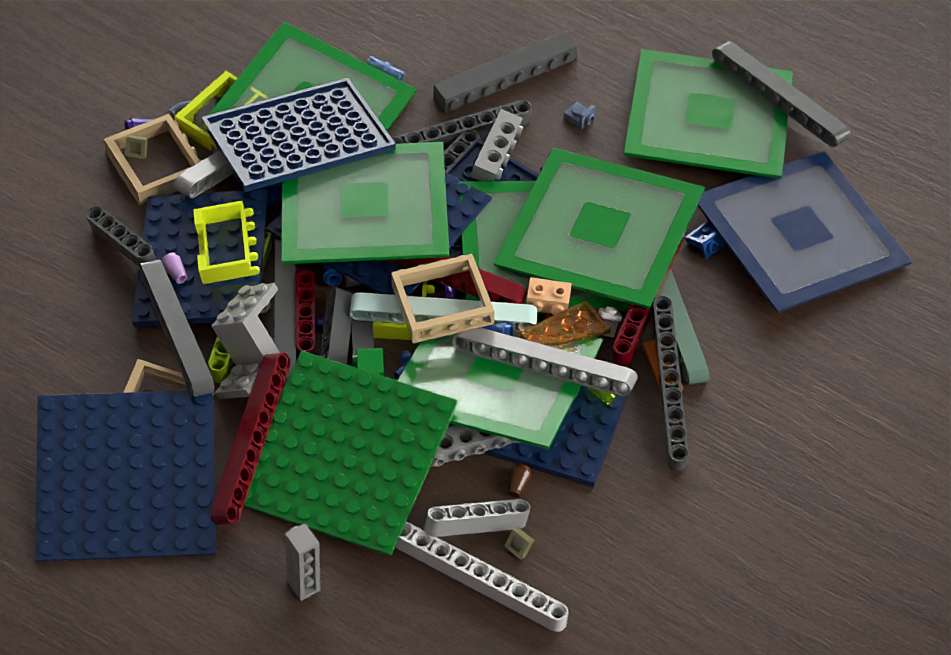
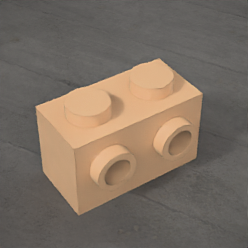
(548, 295)

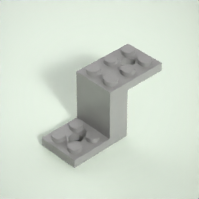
(244, 338)

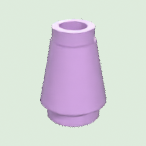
(174, 267)

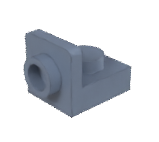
(580, 115)

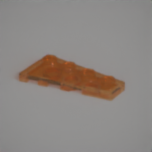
(568, 326)

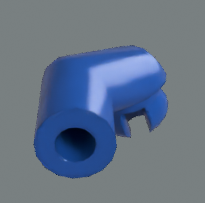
(405, 358)

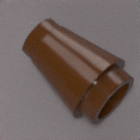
(519, 477)

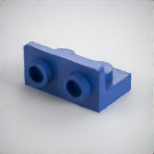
(706, 239)

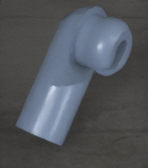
(177, 108)

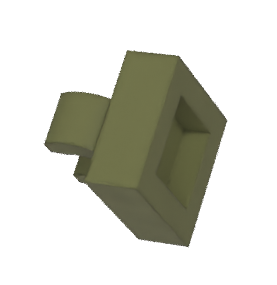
(136, 146)
(519, 543)

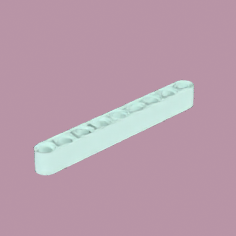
(386, 309)

